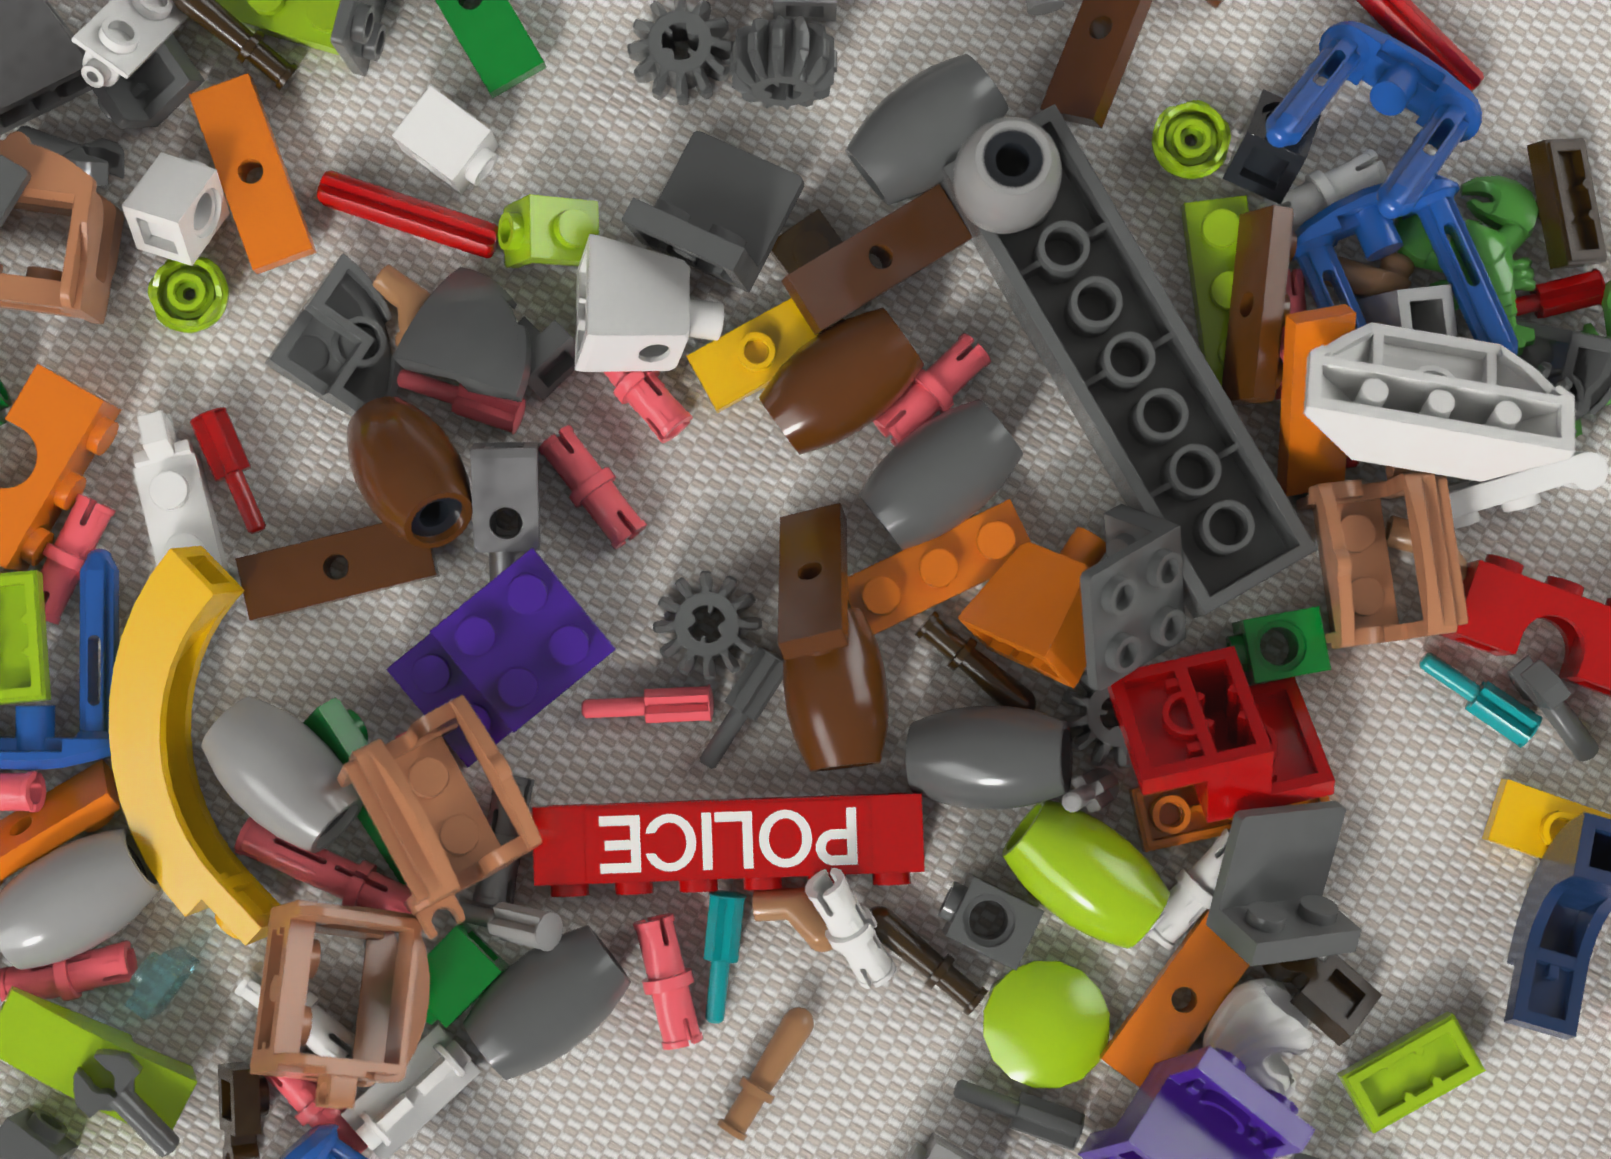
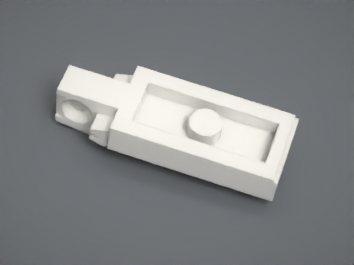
(174, 491)

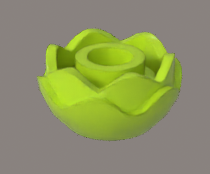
(1205, 126)
(168, 295)

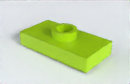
(23, 639)
(1411, 1072)

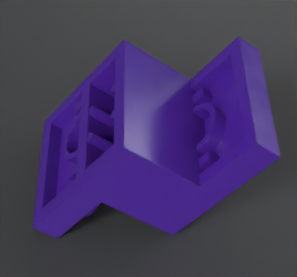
(504, 652)
(1202, 1110)

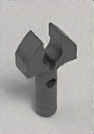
(94, 158)
(1547, 691)
(124, 1100)

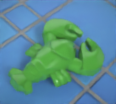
(1515, 215)

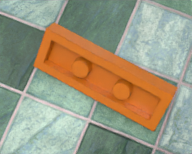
(937, 569)

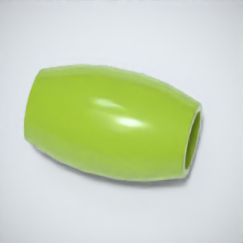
(1086, 874)

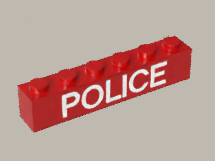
(727, 840)

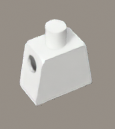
(636, 309)

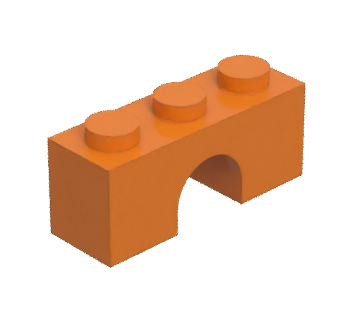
(67, 431)

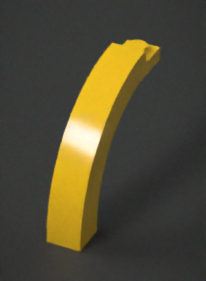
(154, 748)

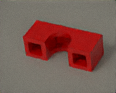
(1506, 602)

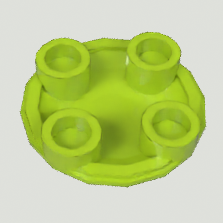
(1046, 1024)

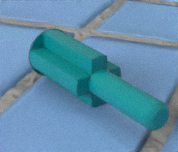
(1486, 702)
(722, 947)

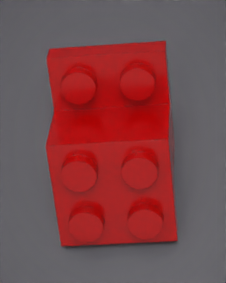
(1211, 729)

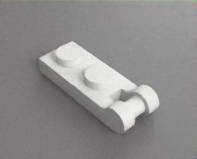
(1522, 489)

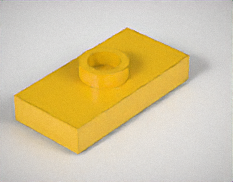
(750, 354)
(1529, 818)

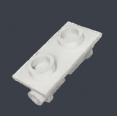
(124, 38)
(396, 1111)

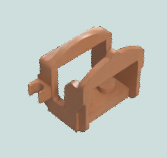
(92, 241)
(1358, 562)
(431, 813)
(389, 1007)

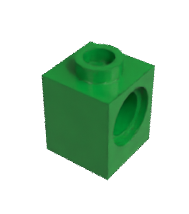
(1305, 642)
(459, 973)

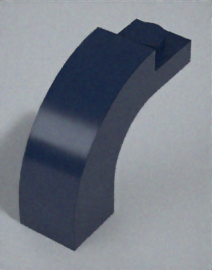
(1560, 927)

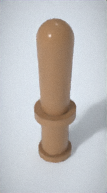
(776, 1058)

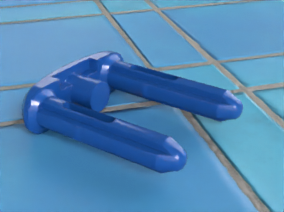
(1399, 81)
(1380, 238)
(35, 738)

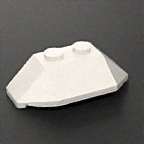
(1437, 404)

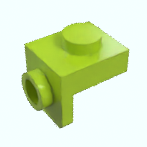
(546, 230)

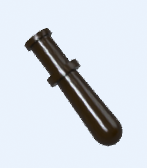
(233, 33)
(983, 671)
(919, 954)

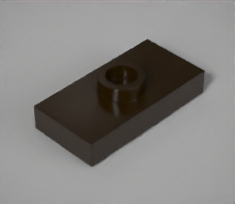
(1566, 203)

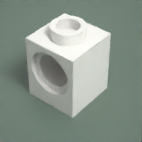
(447, 141)
(176, 208)

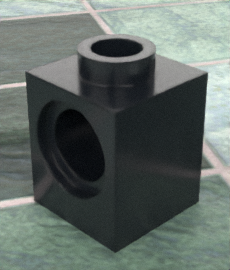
(1260, 165)

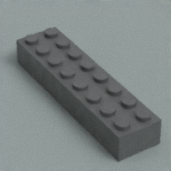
(1141, 383)

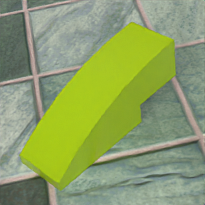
(55, 1041)

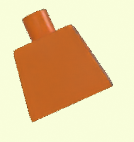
(1035, 607)

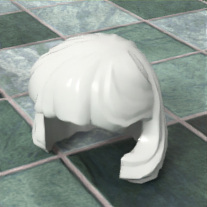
(1256, 1027)

